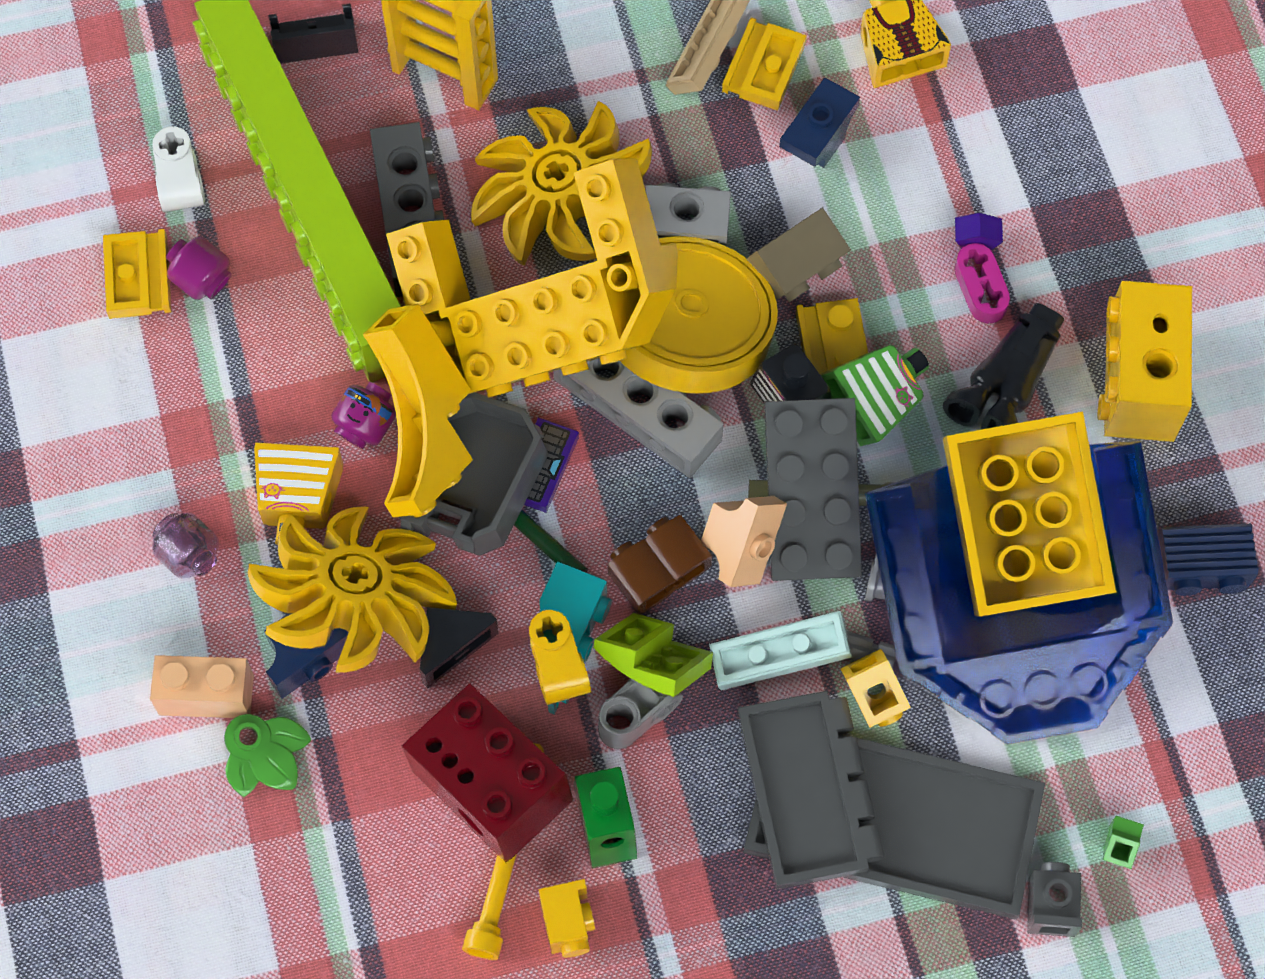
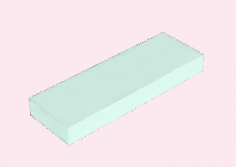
(780, 650)

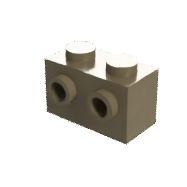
(799, 254)

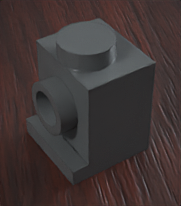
(1050, 916)

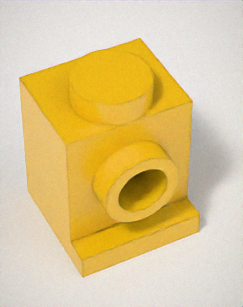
(868, 672)
(567, 918)

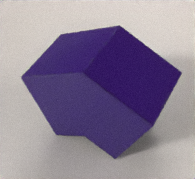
(978, 229)

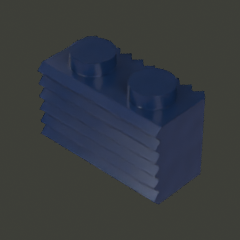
(1208, 558)

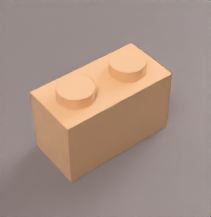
(201, 686)

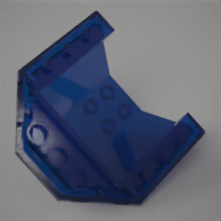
(1029, 667)

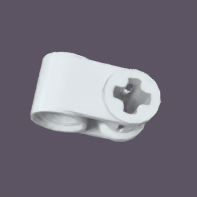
(177, 174)

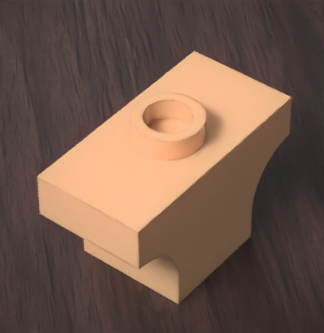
(743, 537)

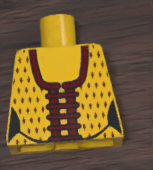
(902, 41)

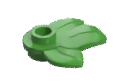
(267, 759)

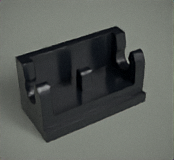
(314, 37)

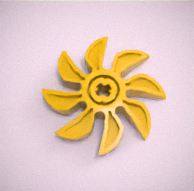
(541, 182)
(351, 588)

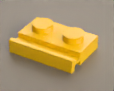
(764, 63)
(136, 274)
(831, 333)

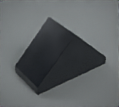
(452, 639)

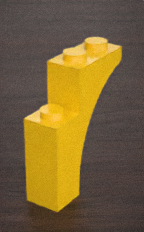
(425, 394)

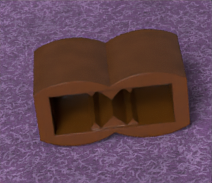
(659, 563)

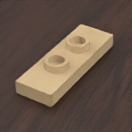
(706, 46)

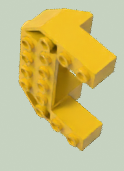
(557, 318)

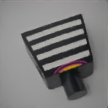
(789, 377)

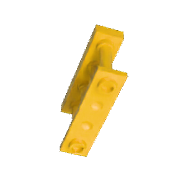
(472, 45)

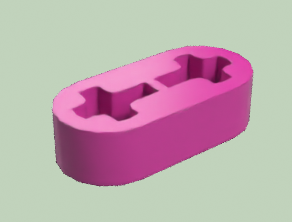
(973, 286)

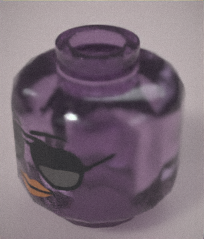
(185, 545)

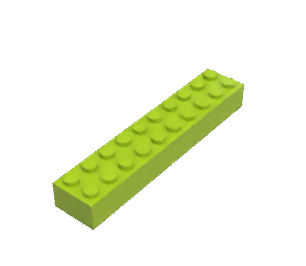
(296, 174)

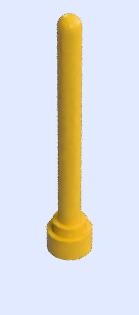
(484, 937)

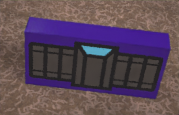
(560, 445)

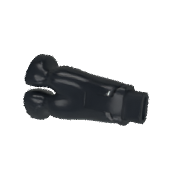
(1008, 372)

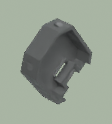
(497, 482)

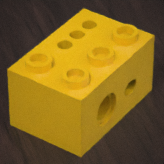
(1147, 361)

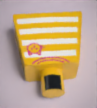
(296, 483)

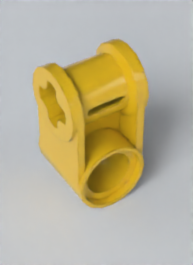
(558, 664)

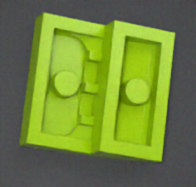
(645, 652)

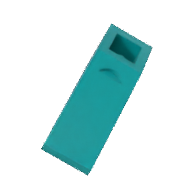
(582, 601)

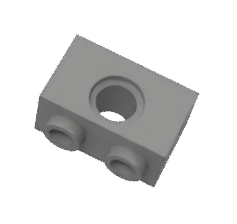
(706, 204)

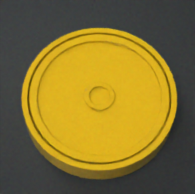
(713, 325)

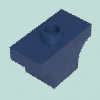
(821, 124)
(297, 665)

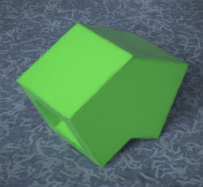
(1122, 842)

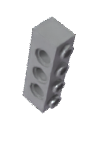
(681, 447)

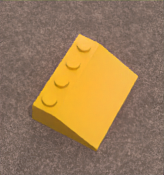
(1029, 514)

